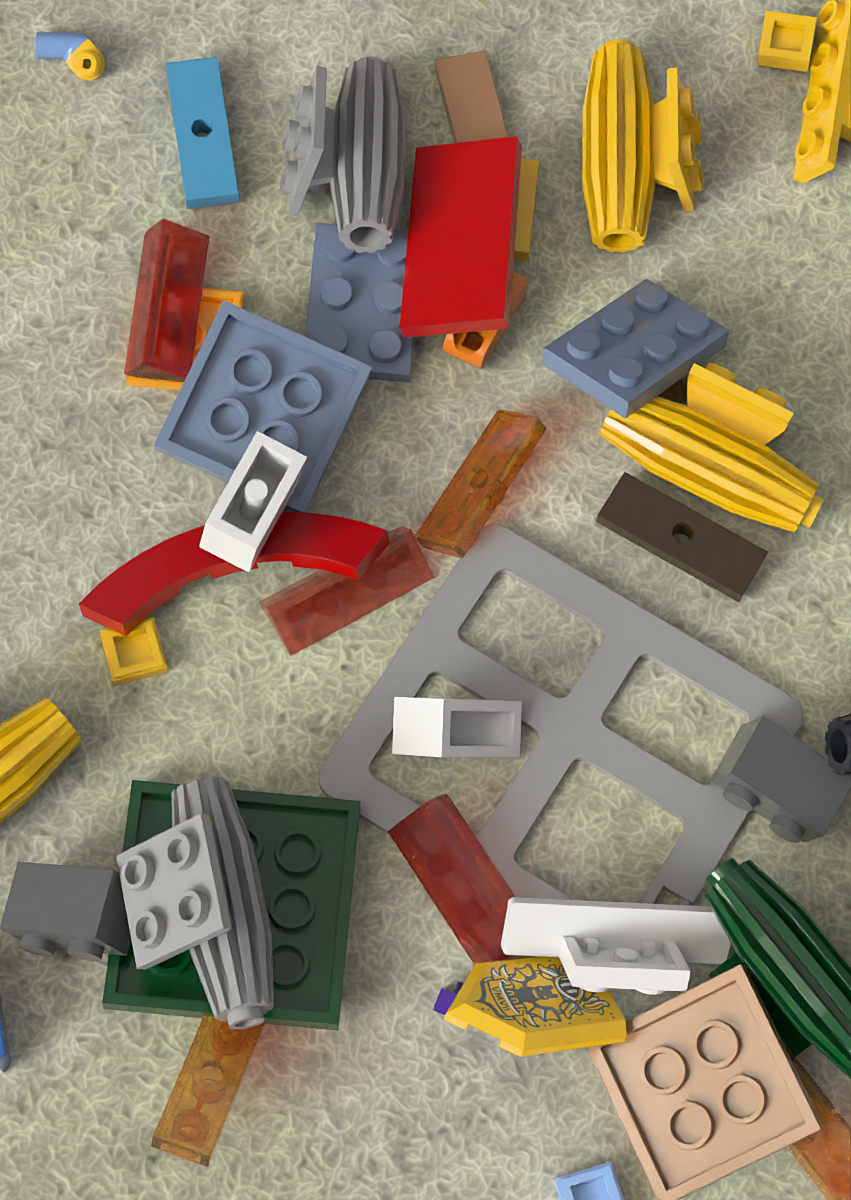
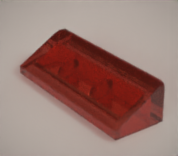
(167, 302)
(332, 601)
(456, 876)

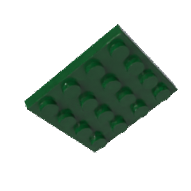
(307, 883)

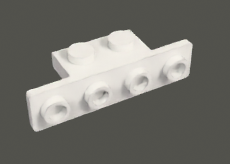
(616, 941)

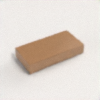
(470, 97)

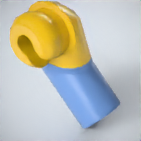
(75, 50)

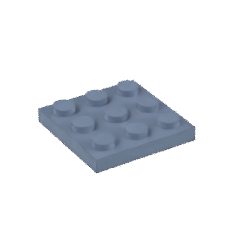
(264, 381)

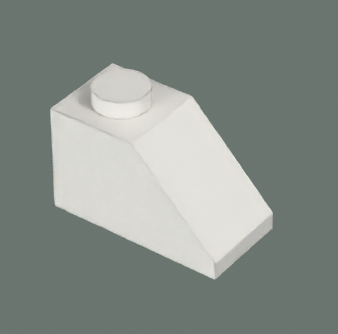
(456, 727)

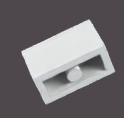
(252, 501)

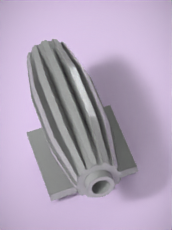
(353, 149)
(204, 894)

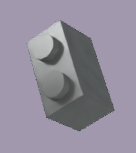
(781, 781)
(67, 910)

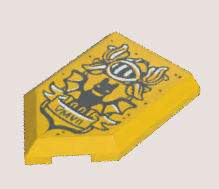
(535, 1007)

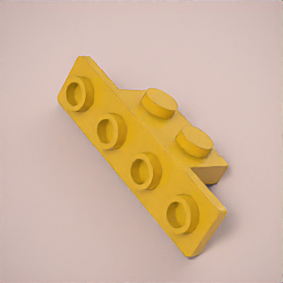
(828, 94)

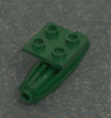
(788, 958)

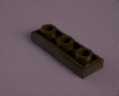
(651, 519)

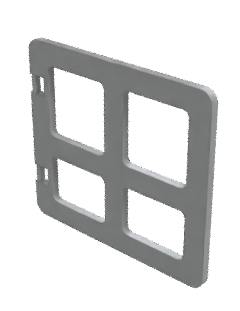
(566, 727)

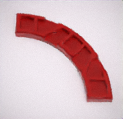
(158, 573)

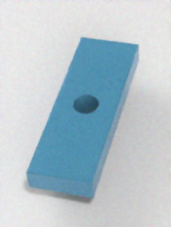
(200, 108)

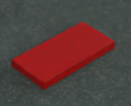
(461, 237)

